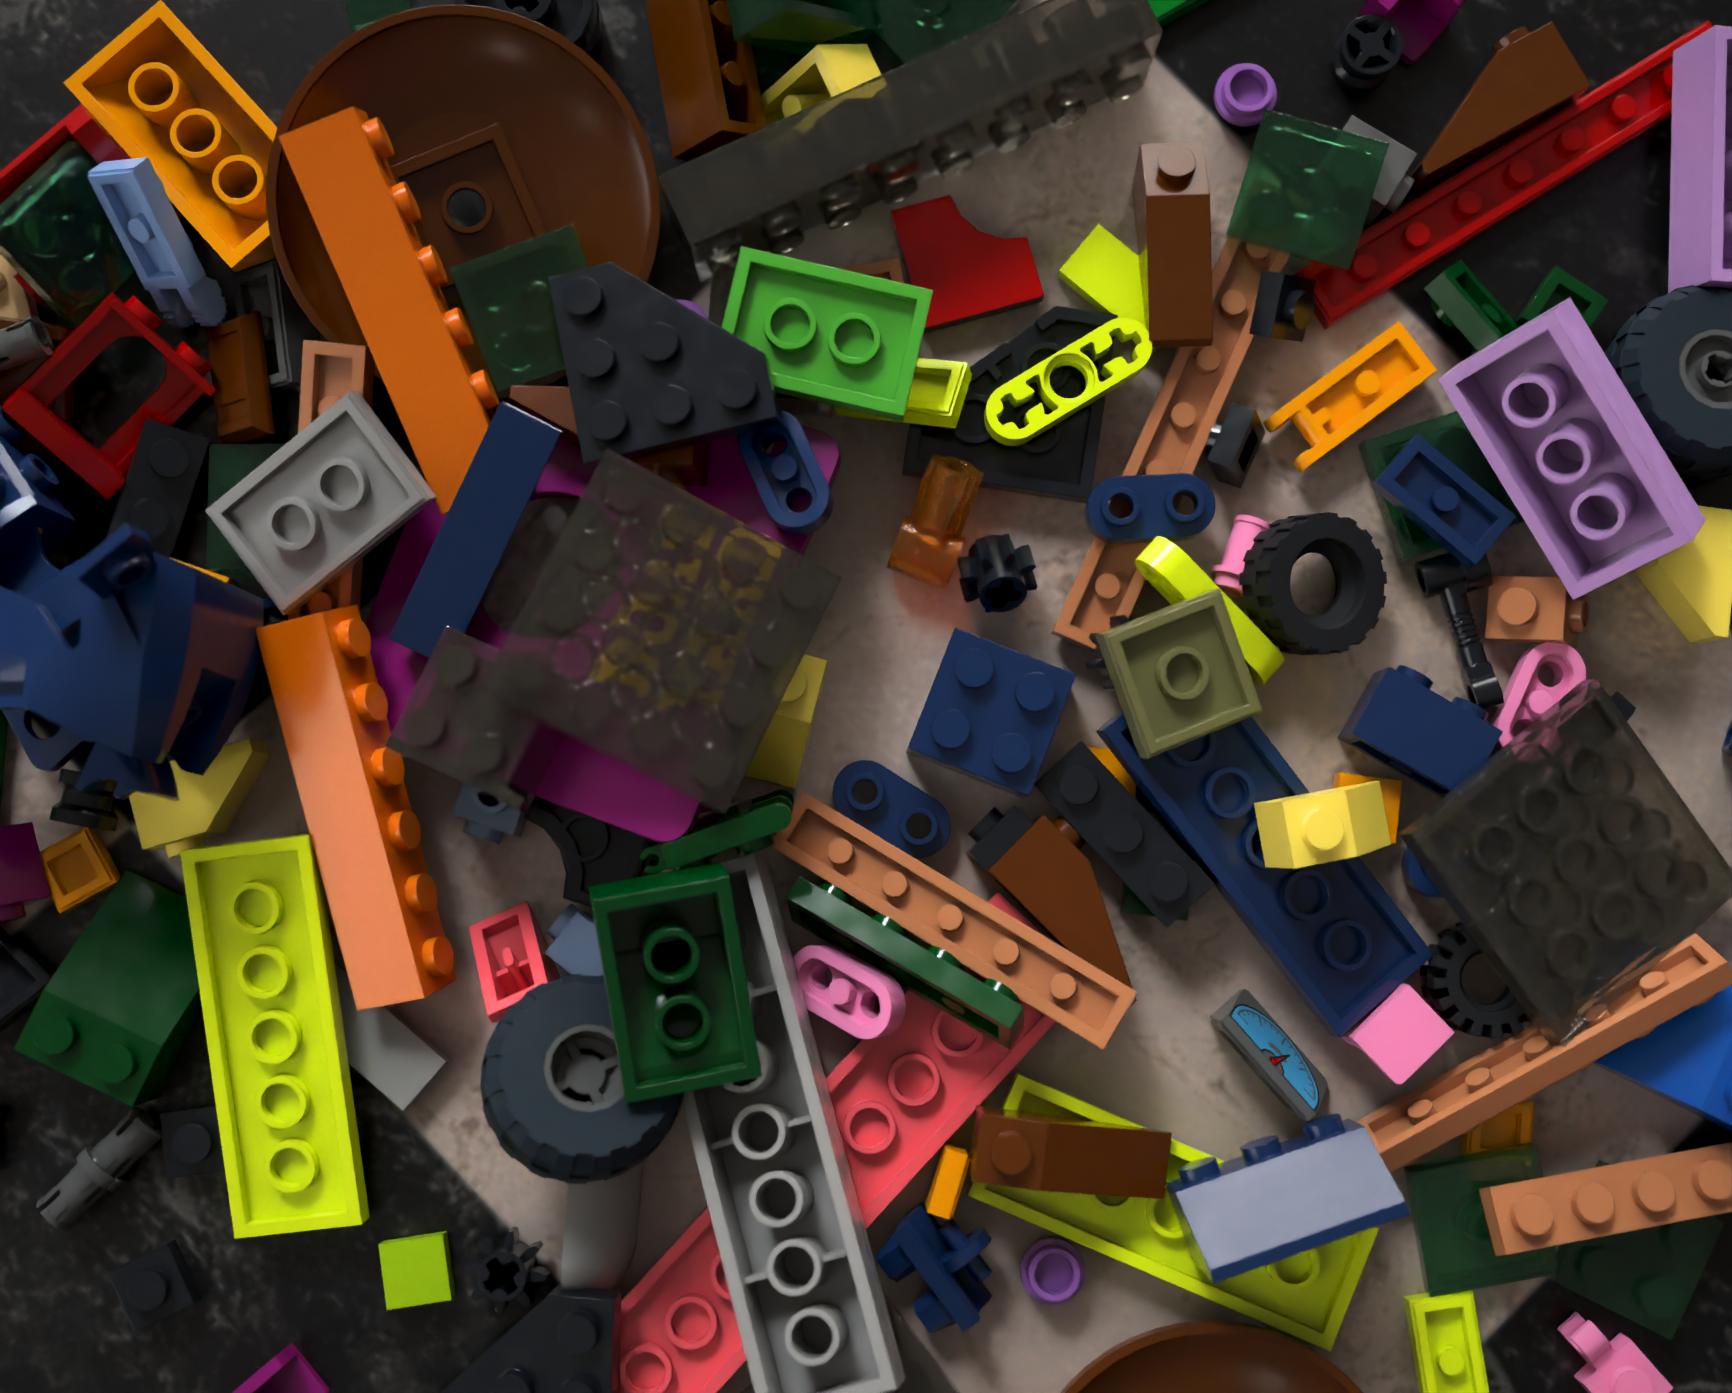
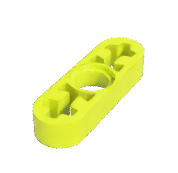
(1099, 343)
(1181, 578)

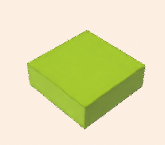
(417, 1270)

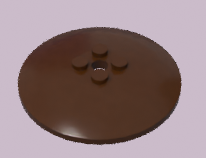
(483, 109)

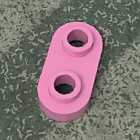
(1526, 696)
(852, 993)

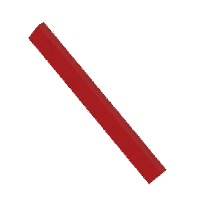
(1499, 185)

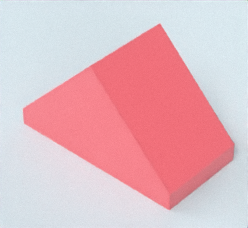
(510, 958)

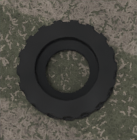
(1357, 583)

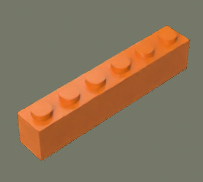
(395, 291)
(357, 807)

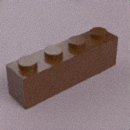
(703, 76)

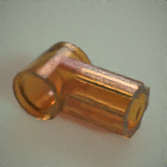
(933, 532)

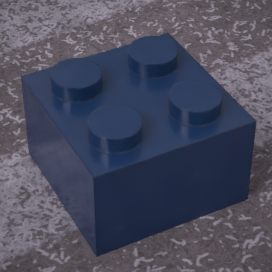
(991, 713)

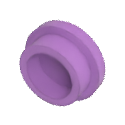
(1244, 94)
(1052, 1270)

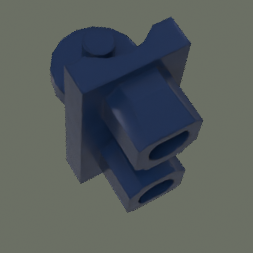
(946, 1262)

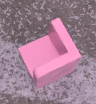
(1399, 1033)

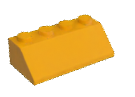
(194, 123)

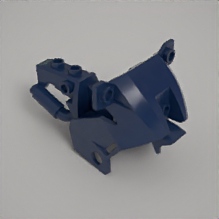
(115, 643)

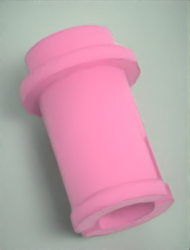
(1232, 564)

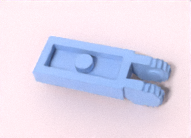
(157, 242)

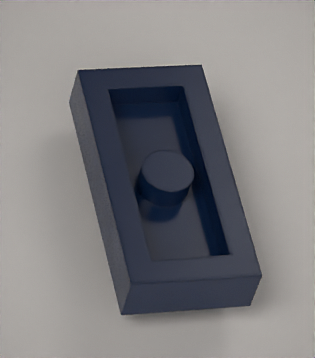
(1443, 501)

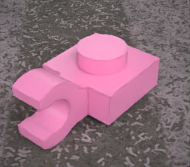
(1611, 1365)

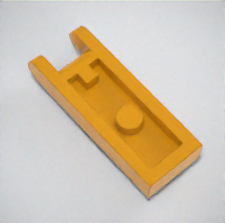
(1354, 393)

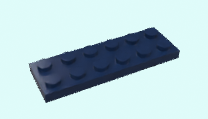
(1319, 923)

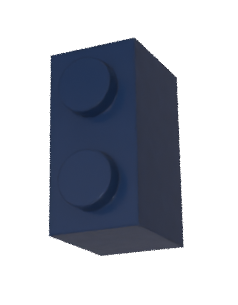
(1419, 730)

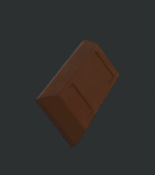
(240, 380)

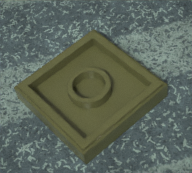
(1179, 673)

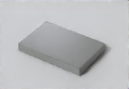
(321, 503)

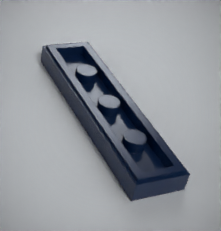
(477, 528)

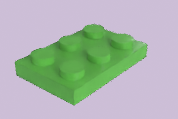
(830, 330)

